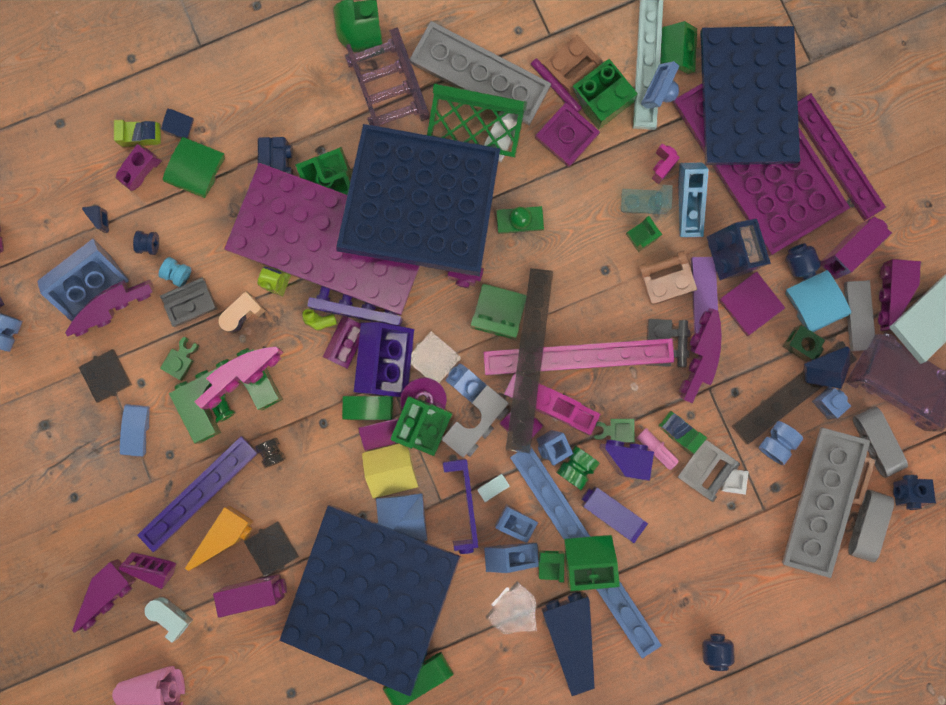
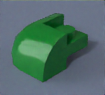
(358, 24)
(328, 170)

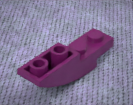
(99, 309)
(708, 346)

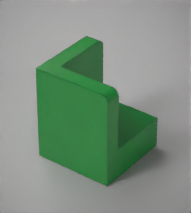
(644, 234)
(551, 565)

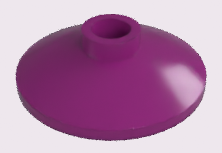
(429, 387)

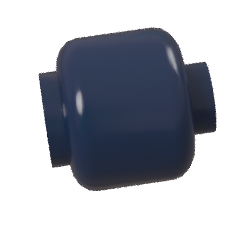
(803, 261)
(718, 652)

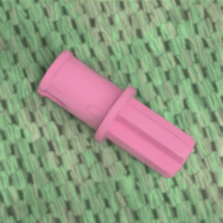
(658, 448)

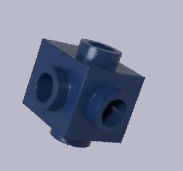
(914, 492)

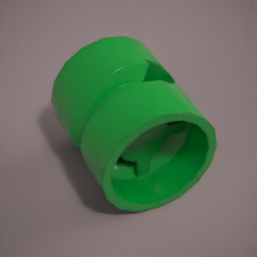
(578, 467)

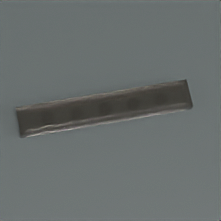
(779, 404)

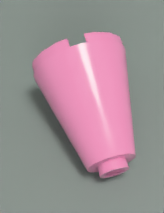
(152, 688)

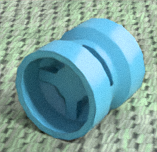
(175, 272)

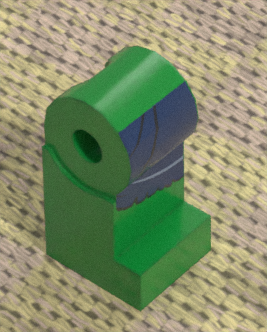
(682, 433)

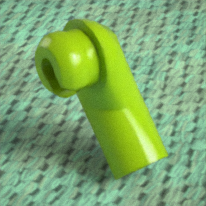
(316, 321)

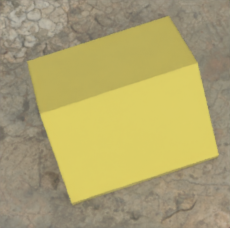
(389, 470)

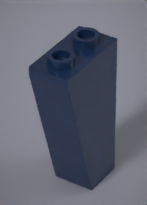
(572, 638)

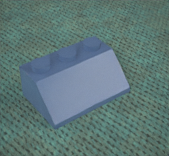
(80, 278)

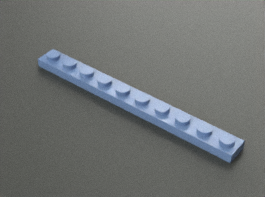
(570, 527)

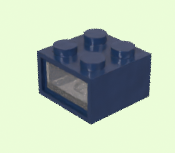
(738, 249)

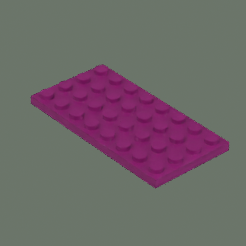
(782, 197)
(296, 231)

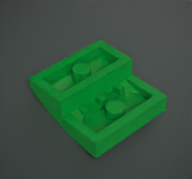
(193, 167)
(421, 426)

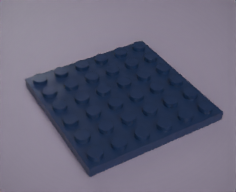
(419, 200)
(370, 599)

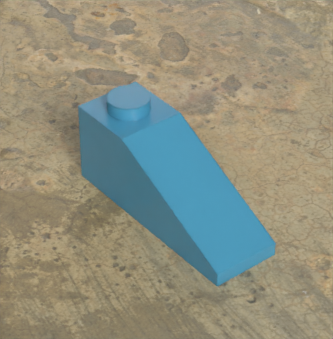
(692, 198)

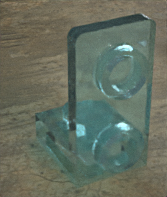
(647, 200)

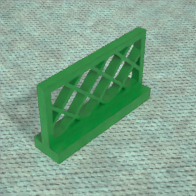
(482, 100)

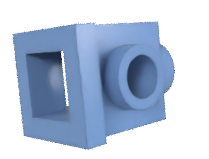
(832, 403)
(550, 447)

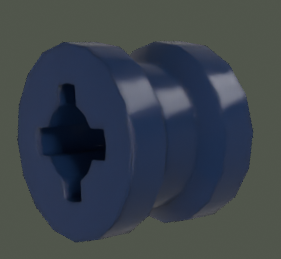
(146, 242)

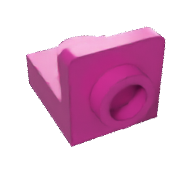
(664, 166)

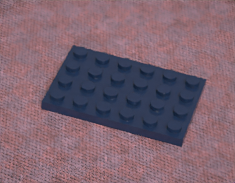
(749, 95)

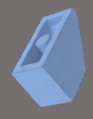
(511, 557)

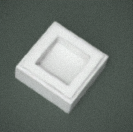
(736, 482)

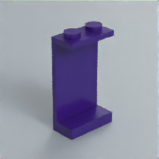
(464, 546)

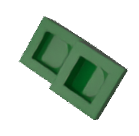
(367, 408)

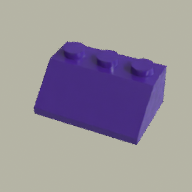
(383, 359)

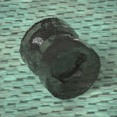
(270, 453)

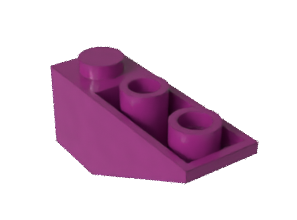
(899, 284)
(102, 591)

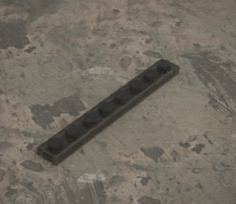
(529, 361)

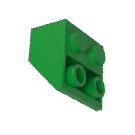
(604, 93)
(591, 563)

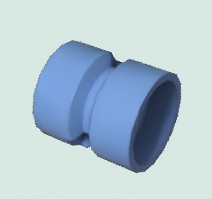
(8, 327)
(780, 443)

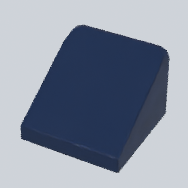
(176, 124)
(98, 217)

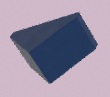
(829, 369)

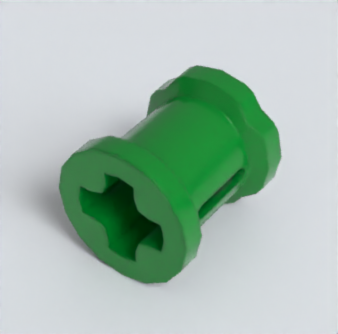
(223, 410)

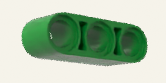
(433, 673)

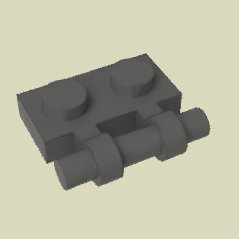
(663, 330)

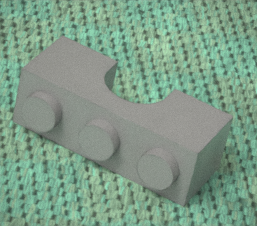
(491, 407)

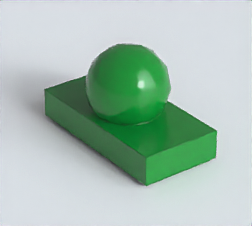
(520, 219)

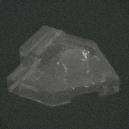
(514, 610)

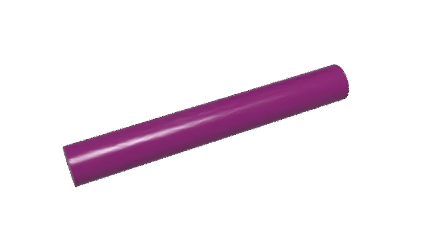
(555, 85)

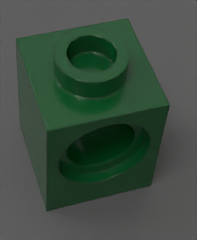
(794, 343)

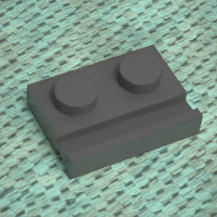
(188, 302)

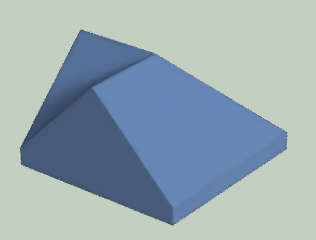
(403, 514)

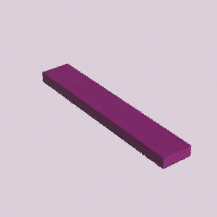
(838, 158)

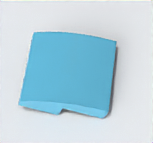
(818, 301)

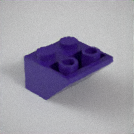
(631, 461)

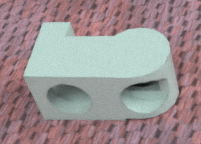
(168, 616)

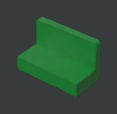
(680, 46)

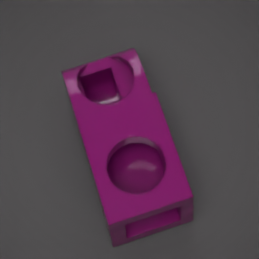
(137, 167)

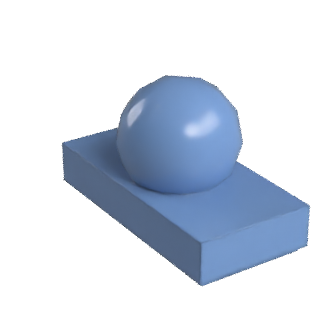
(662, 86)

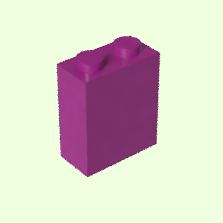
(856, 247)
(249, 595)

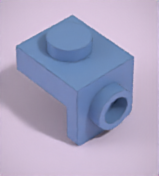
(465, 382)

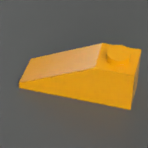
(225, 532)

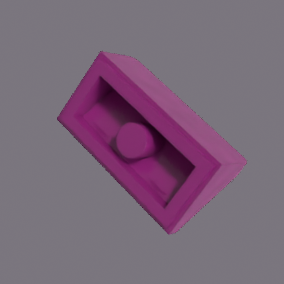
(344, 342)
(377, 434)

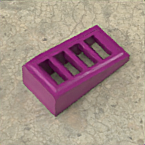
(155, 570)

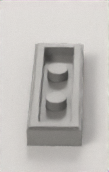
(861, 319)

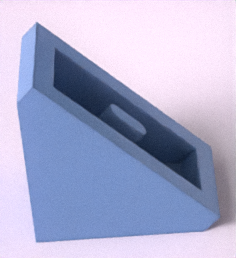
(516, 524)

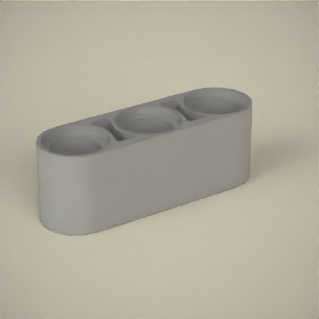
(883, 444)
(871, 526)

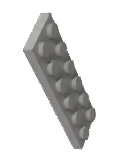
(477, 69)
(825, 502)

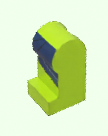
(133, 133)
(273, 280)

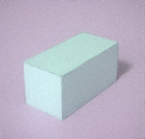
(493, 487)

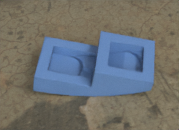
(133, 430)

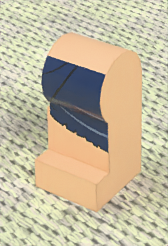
(238, 312)

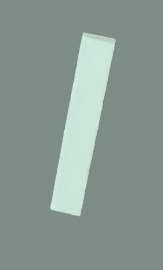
(647, 60)

